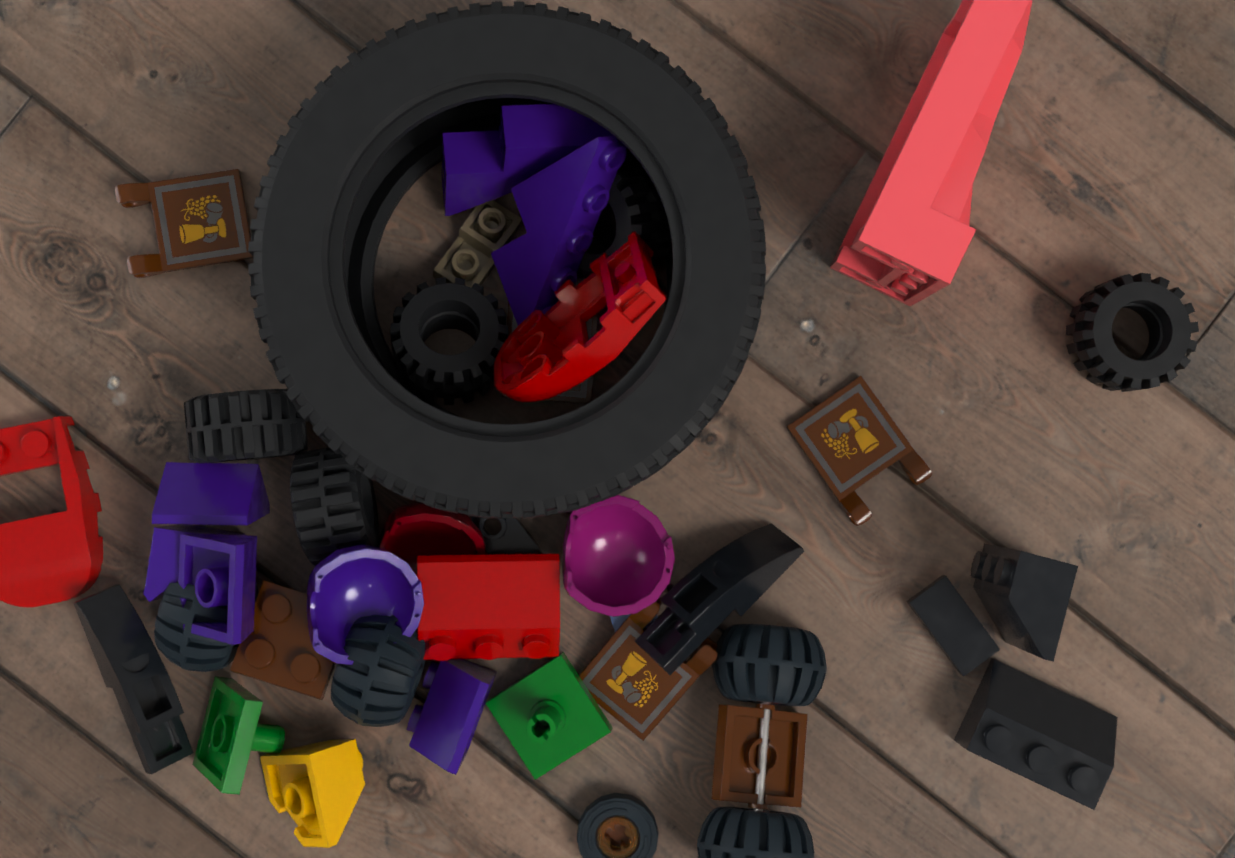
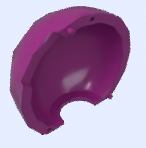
(616, 557)

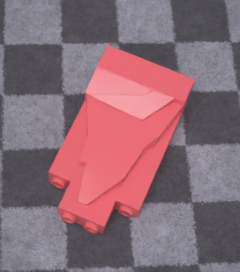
(919, 201)

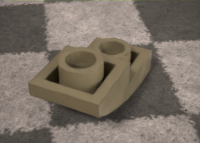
(482, 233)

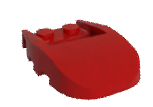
(553, 348)
(55, 553)

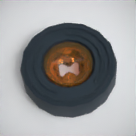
(621, 810)

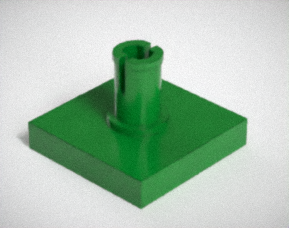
(549, 715)
(231, 733)

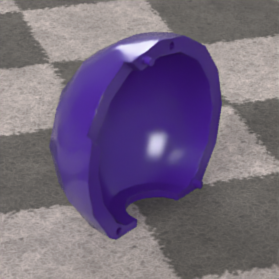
(356, 585)

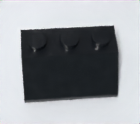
(1024, 596)
(1040, 733)

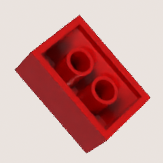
(490, 606)

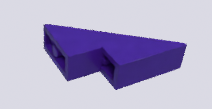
(490, 163)
(559, 217)

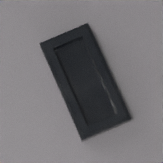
(953, 625)

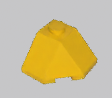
(316, 787)

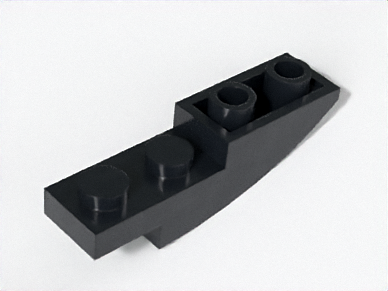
(712, 590)
(137, 677)

